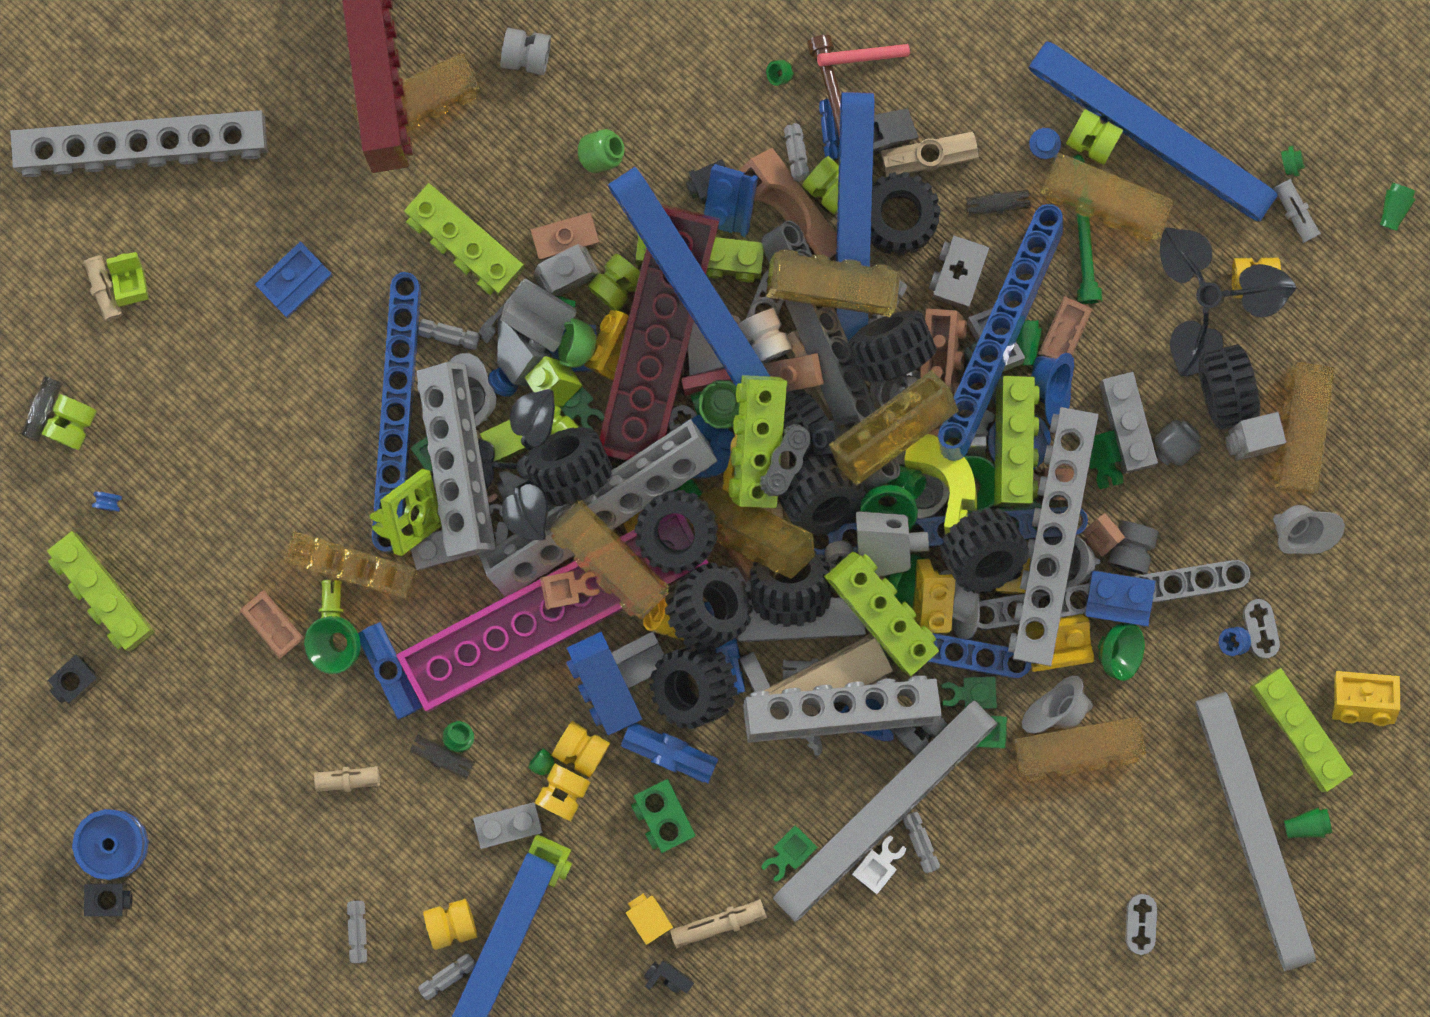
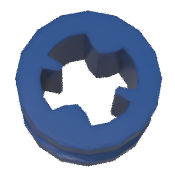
(106, 501)
(1242, 637)

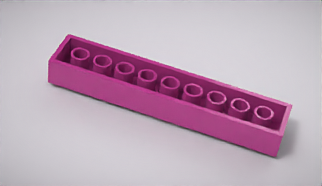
(518, 629)

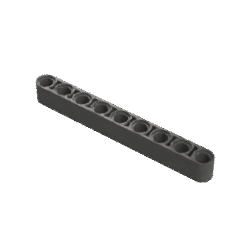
(823, 334)

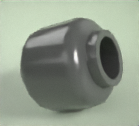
(1177, 443)

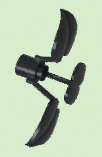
(1263, 292)
(527, 509)

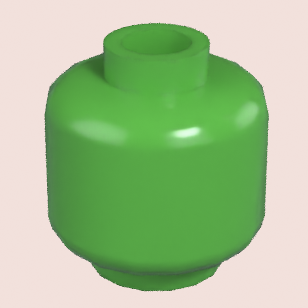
(600, 151)

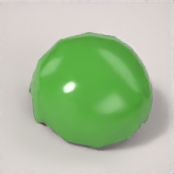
(576, 344)
(719, 404)

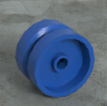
(91, 845)

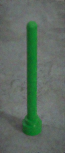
(1089, 291)

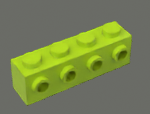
(464, 240)
(728, 258)
(758, 435)
(1015, 442)
(101, 592)
(882, 613)

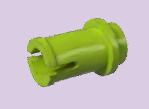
(331, 601)

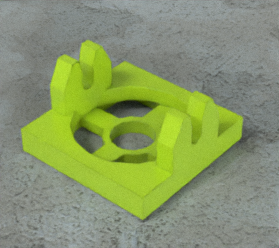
(418, 492)

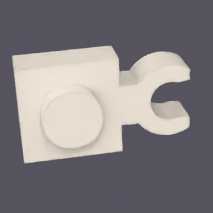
(876, 869)

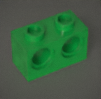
(671, 812)

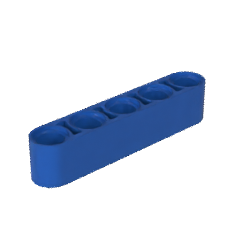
(968, 659)

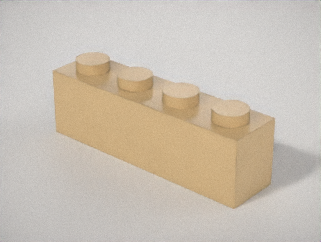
(857, 662)

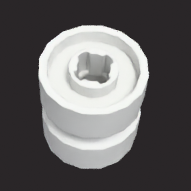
(764, 335)

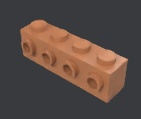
(947, 331)

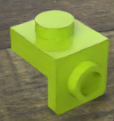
(128, 279)
(554, 854)

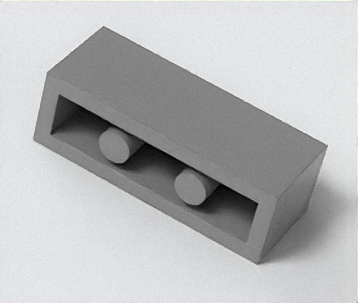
(1128, 422)
(1255, 436)

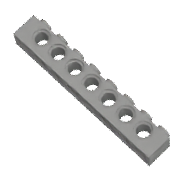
(28, 142)
(1083, 426)
(628, 490)

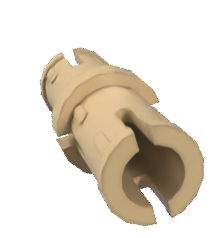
(102, 288)
(347, 779)

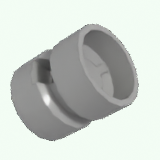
(525, 51)

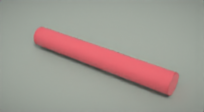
(863, 55)

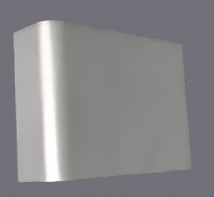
(977, 446)

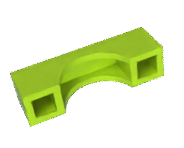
(1303, 730)

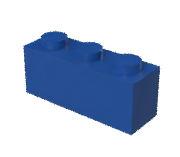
(602, 684)

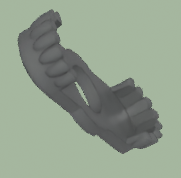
(487, 329)
(778, 479)

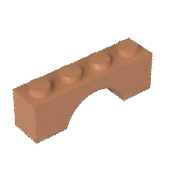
(787, 196)

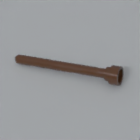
(819, 45)

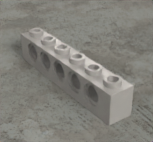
(462, 445)
(764, 727)

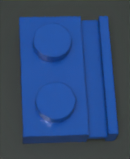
(731, 199)
(293, 279)
(1120, 598)

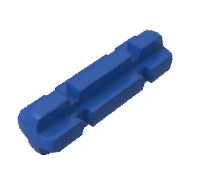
(829, 130)

